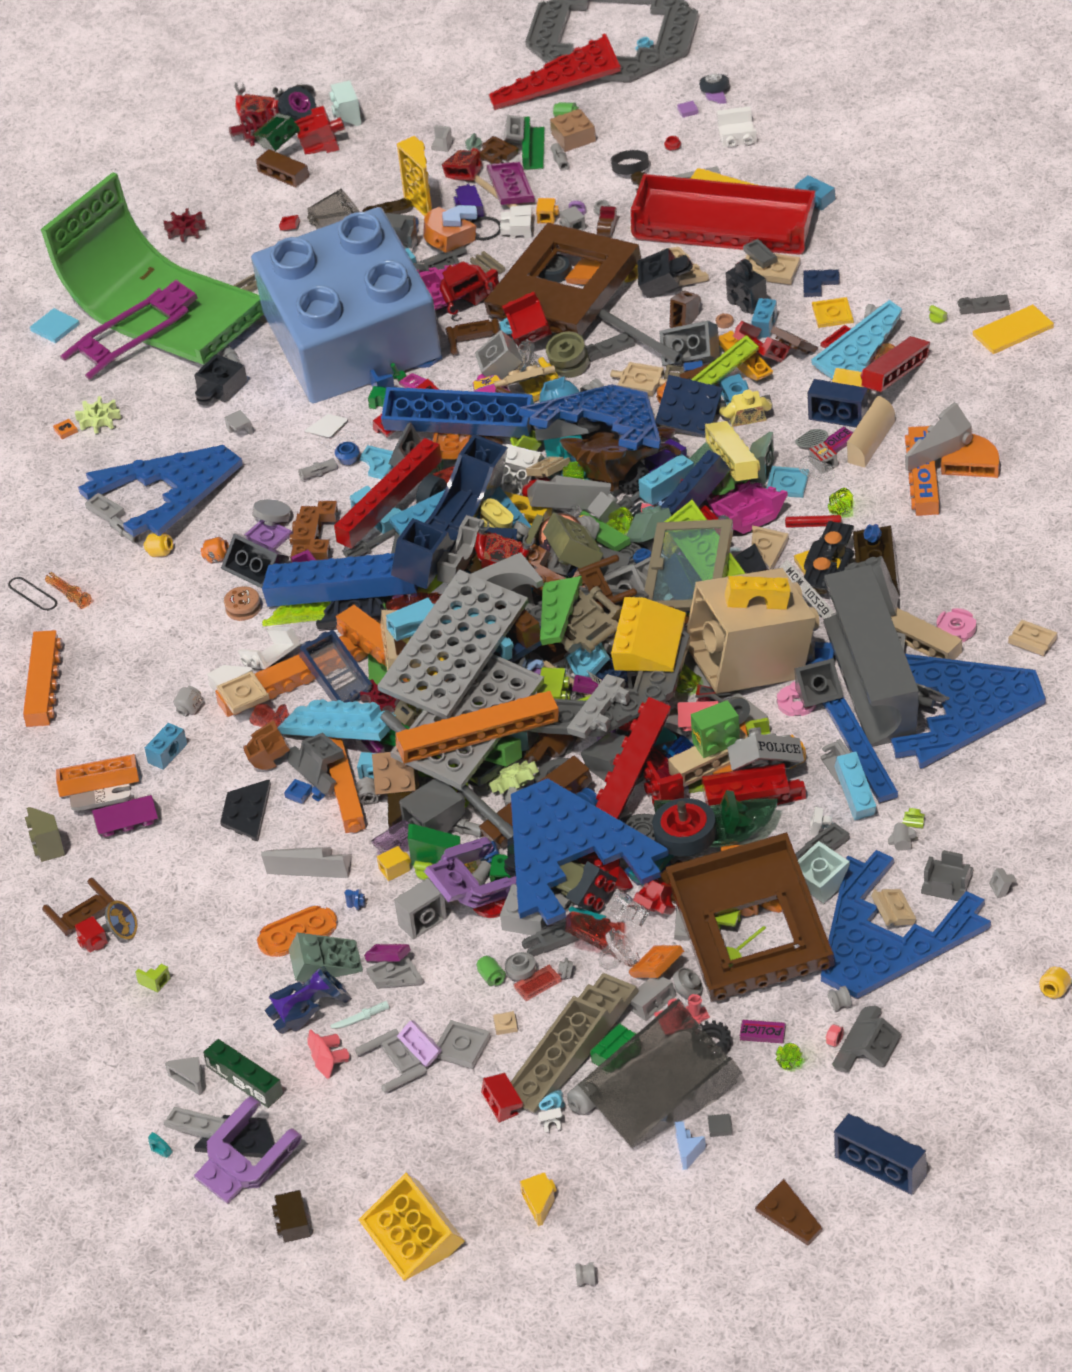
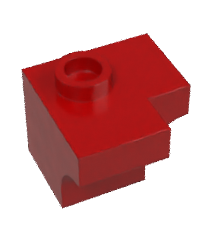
(655, 897)

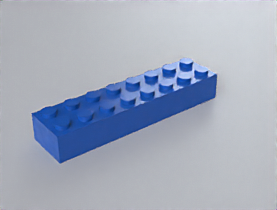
(456, 412)
(333, 580)

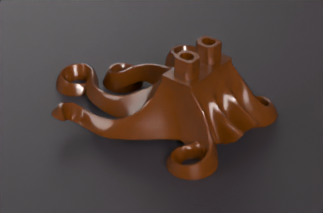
(606, 460)

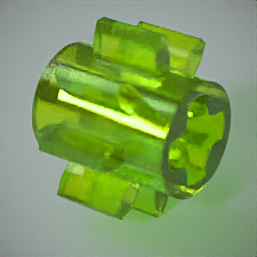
(573, 470)
(789, 1056)

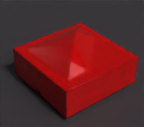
(289, 222)

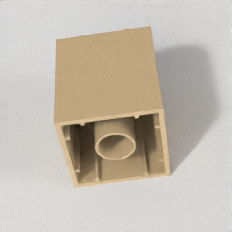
(751, 643)

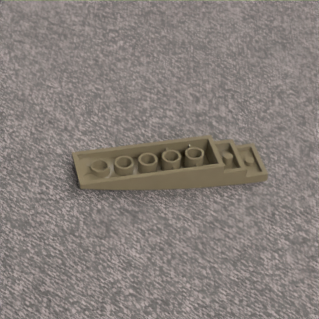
(572, 1038)

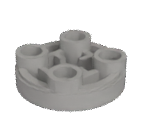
(271, 511)

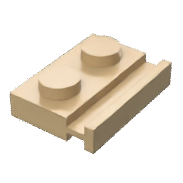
(547, 466)
(1032, 637)
(893, 907)

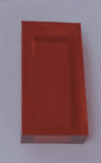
(537, 983)

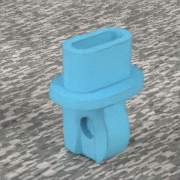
(552, 1101)

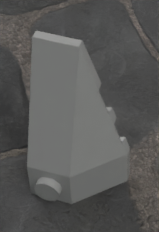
(946, 437)

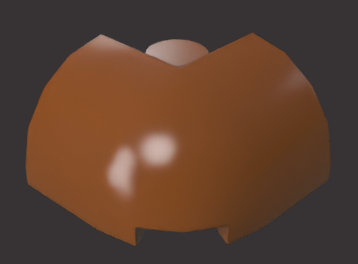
(266, 746)

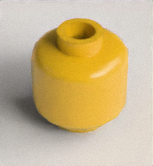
(158, 545)
(1055, 982)

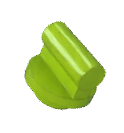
(914, 818)

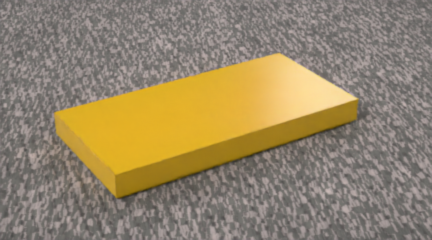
(1013, 329)

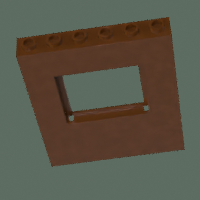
(564, 305)
(737, 881)

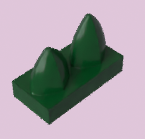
(731, 813)

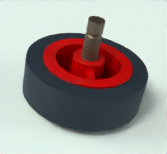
(685, 826)

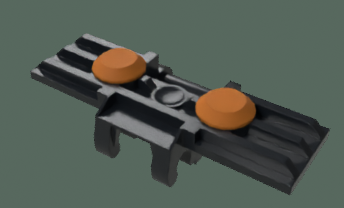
(828, 548)

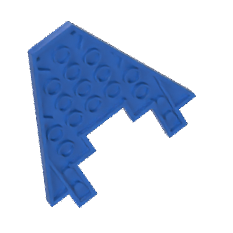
(618, 406)
(979, 703)
(559, 827)

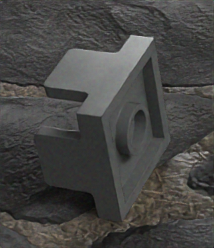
(405, 228)
(946, 877)

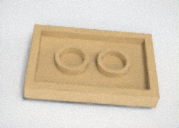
(779, 272)

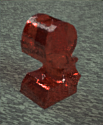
(264, 714)

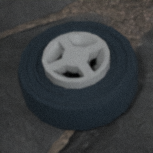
(714, 83)

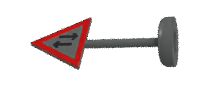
(739, 704)

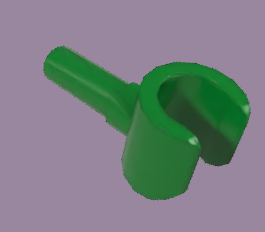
(398, 374)

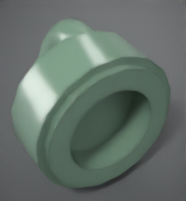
(473, 142)

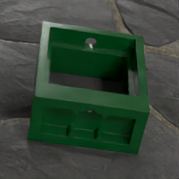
(272, 133)

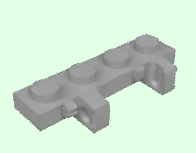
(592, 712)

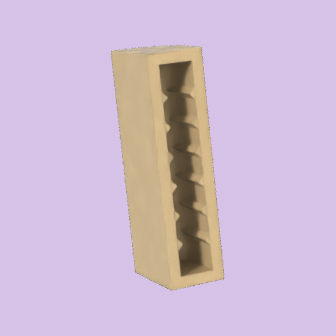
(870, 432)

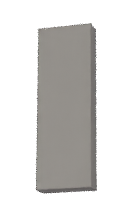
(193, 1122)

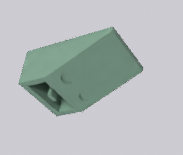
(312, 951)

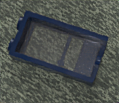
(334, 667)

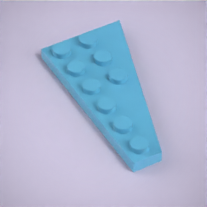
(859, 344)

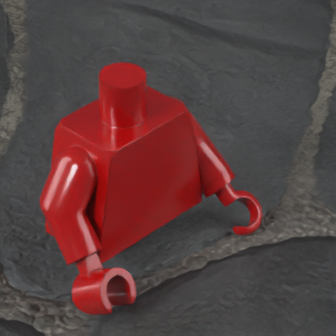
(461, 280)

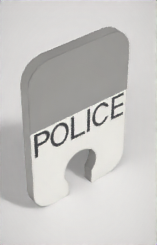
(99, 797)

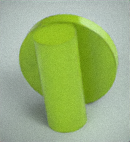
(937, 315)
(420, 868)

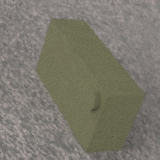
(571, 542)

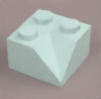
(345, 103)
(823, 871)

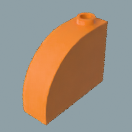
(446, 237)
(975, 459)

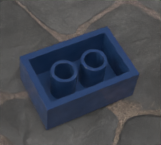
(837, 403)

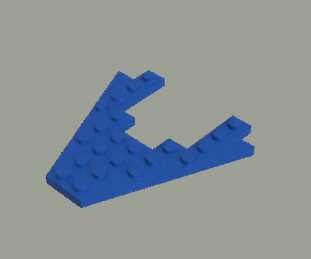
(188, 473)
(872, 955)

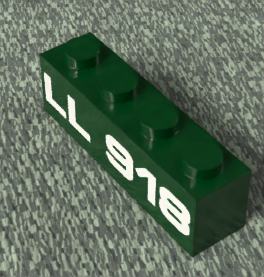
(243, 1073)

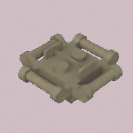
(589, 623)

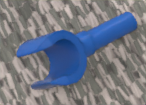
(319, 795)

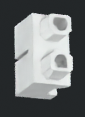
(517, 222)

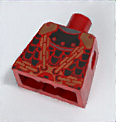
(463, 165)

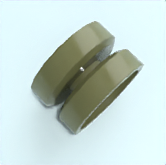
(567, 354)

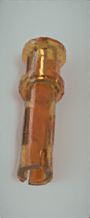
(72, 593)

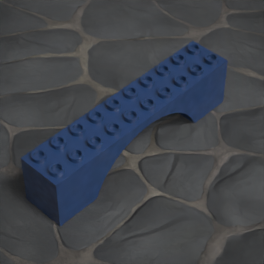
(473, 480)

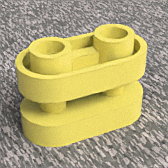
(495, 514)

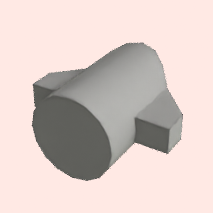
(902, 837)

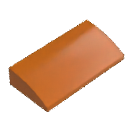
(97, 775)

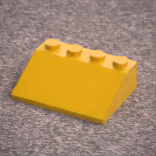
(414, 173)
(647, 636)
(410, 1228)

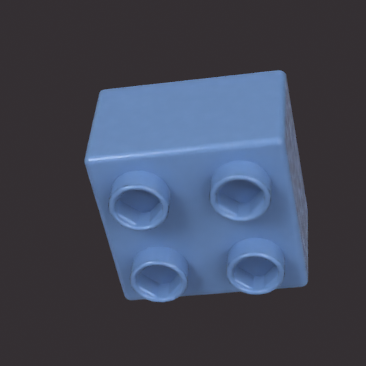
(346, 304)

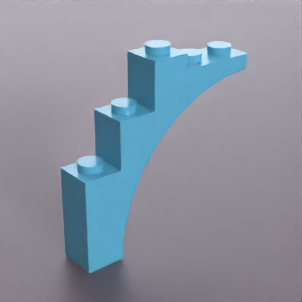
(406, 621)

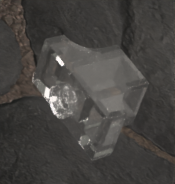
(626, 910)

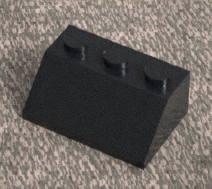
(250, 559)

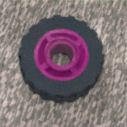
(296, 103)

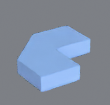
(454, 215)

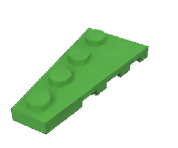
(556, 607)

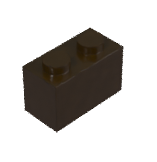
(291, 1216)

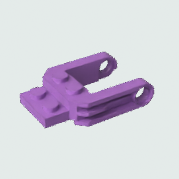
(458, 883)
(229, 1170)

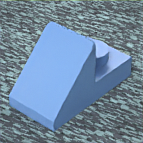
(688, 1147)

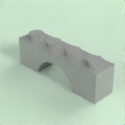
(462, 551)

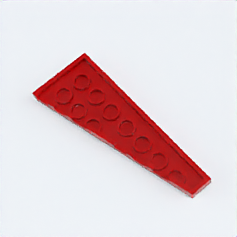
(568, 70)

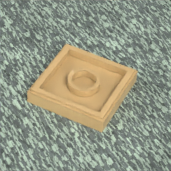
(242, 692)

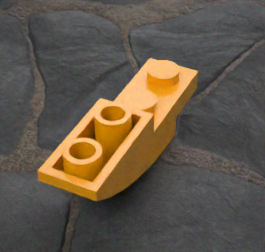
(754, 366)

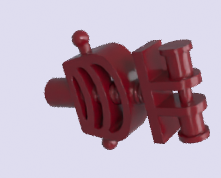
(246, 128)

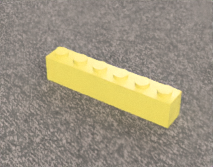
(731, 448)

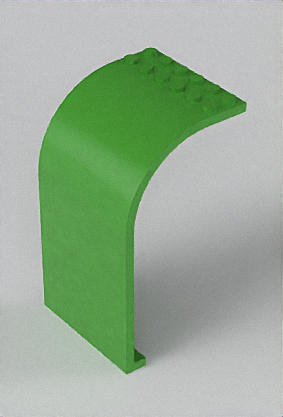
(100, 263)

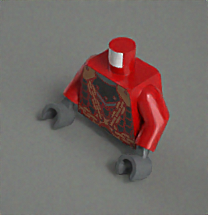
(256, 102)
(495, 548)

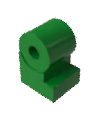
(376, 397)
(497, 868)

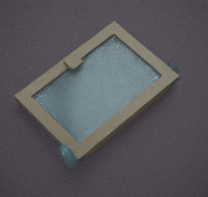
(684, 555)

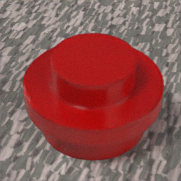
(672, 143)

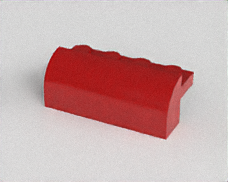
(746, 783)

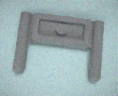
(400, 1056)

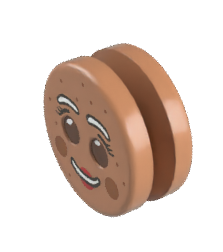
(242, 603)

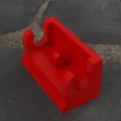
(501, 1096)

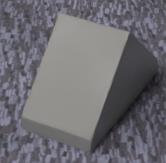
(187, 1073)

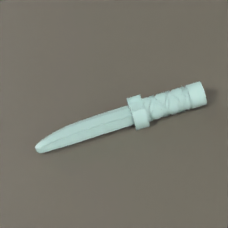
(365, 1014)

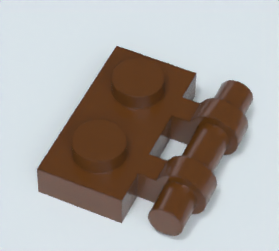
(499, 149)

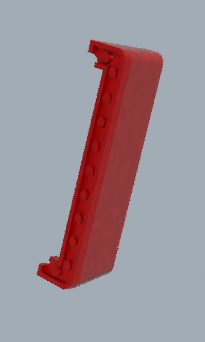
(721, 213)

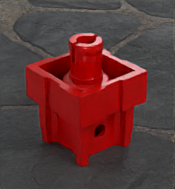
(319, 132)

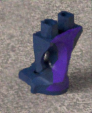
(293, 1007)

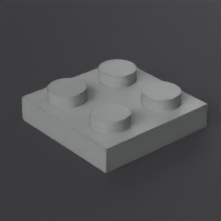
(462, 1043)

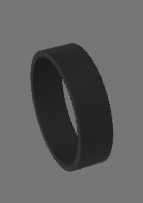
(626, 169)

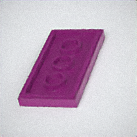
(510, 183)

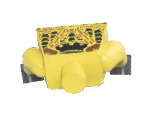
(746, 408)

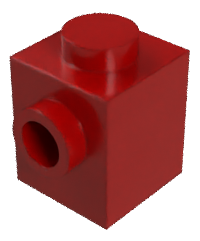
(90, 935)

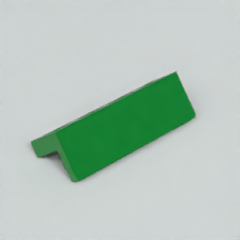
(532, 146)

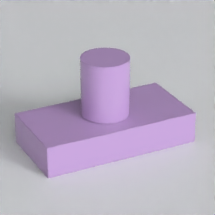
(419, 1043)

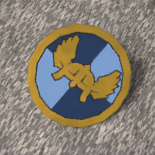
(120, 920)

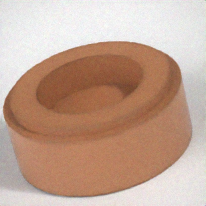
(724, 320)

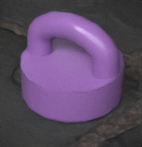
(580, 206)

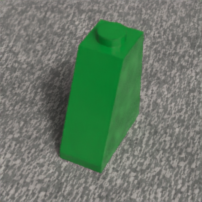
(429, 844)

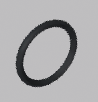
(487, 218)

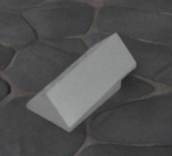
(565, 492)
(306, 862)

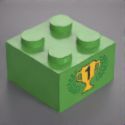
(715, 728)

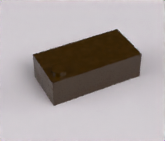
(883, 547)

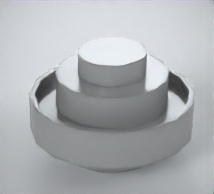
(520, 966)
(687, 982)

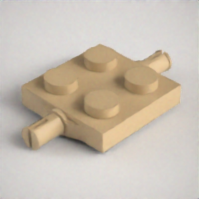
(530, 373)
(640, 377)

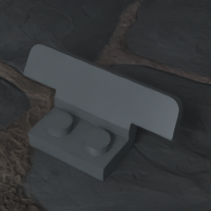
(440, 260)
(313, 758)
(867, 1037)

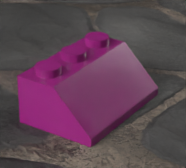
(124, 815)

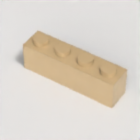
(926, 637)
(694, 766)

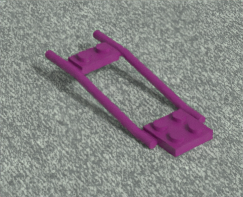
(170, 302)

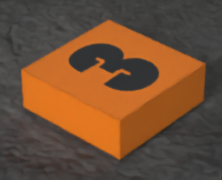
(65, 428)

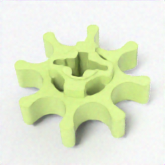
(98, 414)
(513, 776)

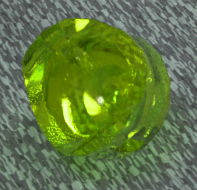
(841, 504)
(621, 523)
(688, 680)

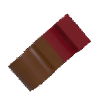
(607, 221)

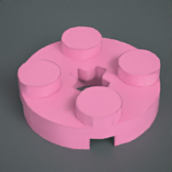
(957, 616)
(786, 704)

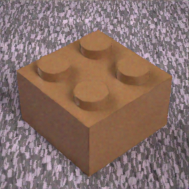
(572, 130)
(393, 775)

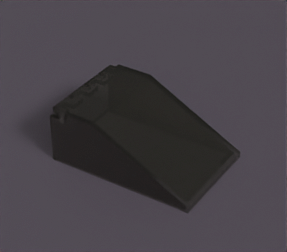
(660, 1076)

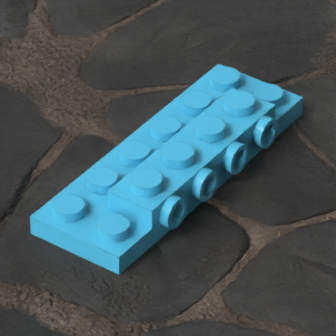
(337, 720)

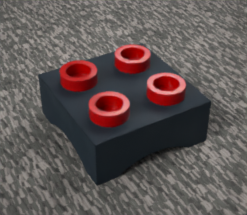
(592, 888)

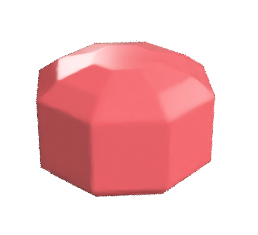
(834, 1035)

